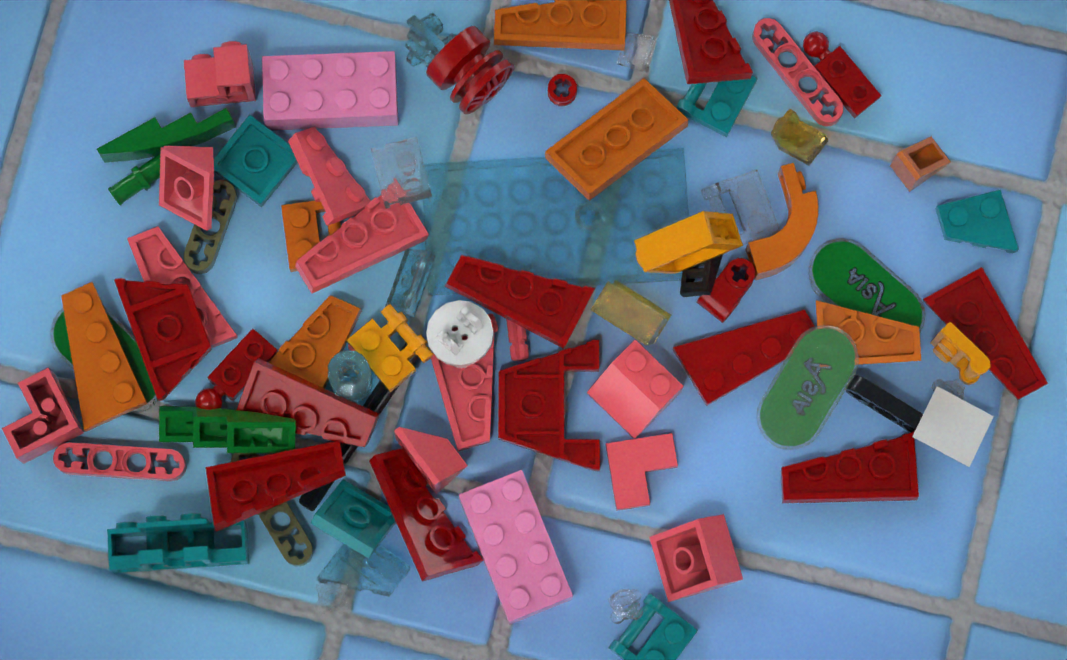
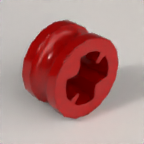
(572, 90)

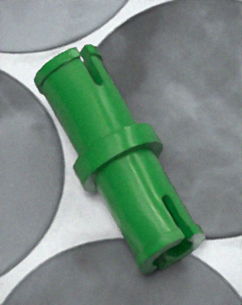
(137, 180)

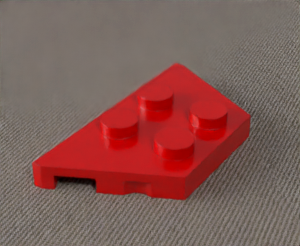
(165, 330)

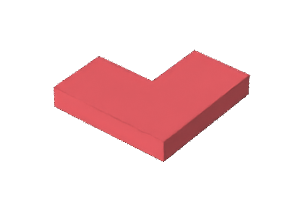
(630, 462)

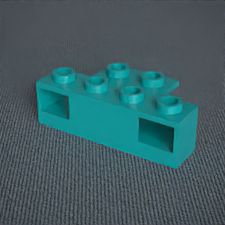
(175, 545)

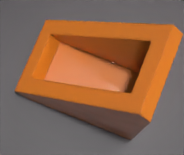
(919, 162)

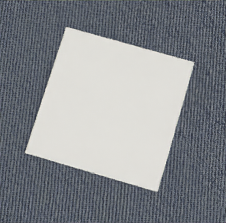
(953, 426)

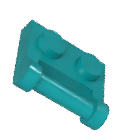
(722, 106)
(665, 642)

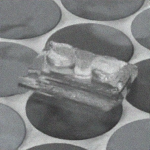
(401, 172)

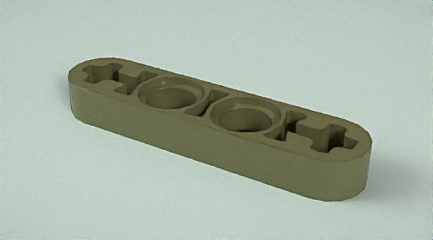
(266, 517)

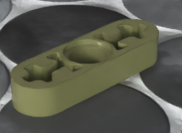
(211, 253)

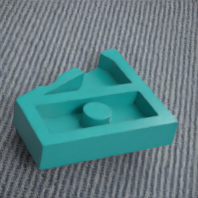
(979, 221)

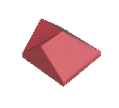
(187, 183)
(432, 456)

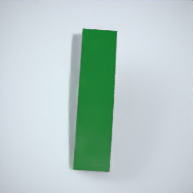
(149, 137)
(227, 429)

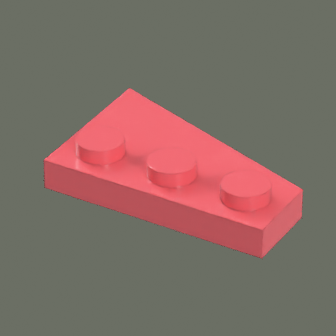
(331, 180)

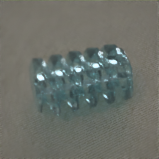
(342, 366)

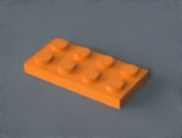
(616, 139)

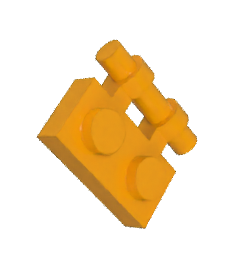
(382, 354)

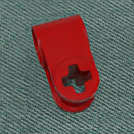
(727, 292)

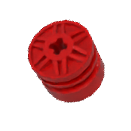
(465, 65)

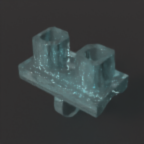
(423, 39)

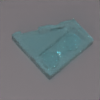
(378, 573)

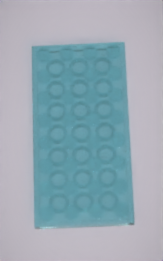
(525, 218)

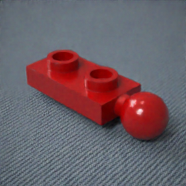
(841, 74)
(233, 372)

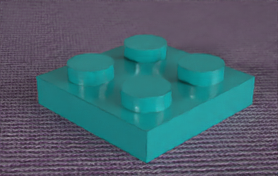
(255, 160)
(354, 518)

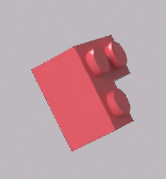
(220, 78)
(48, 424)

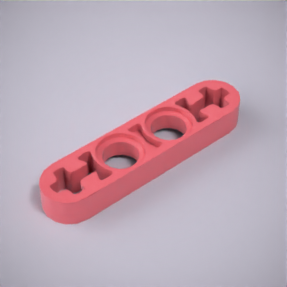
(801, 69)
(120, 458)

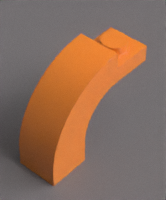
(782, 249)

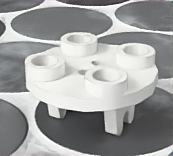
(448, 344)

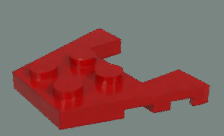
(534, 405)

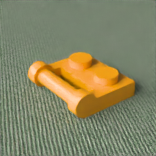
(954, 347)

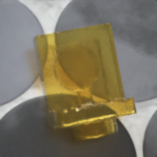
(798, 138)

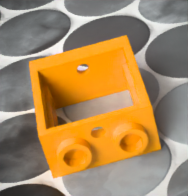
(687, 243)

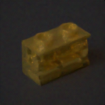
(631, 312)

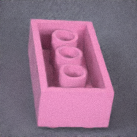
(330, 90)
(515, 547)

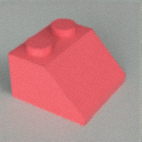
(635, 389)
(696, 557)

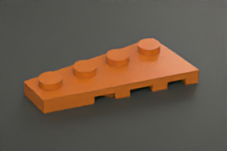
(563, 25)
(100, 366)

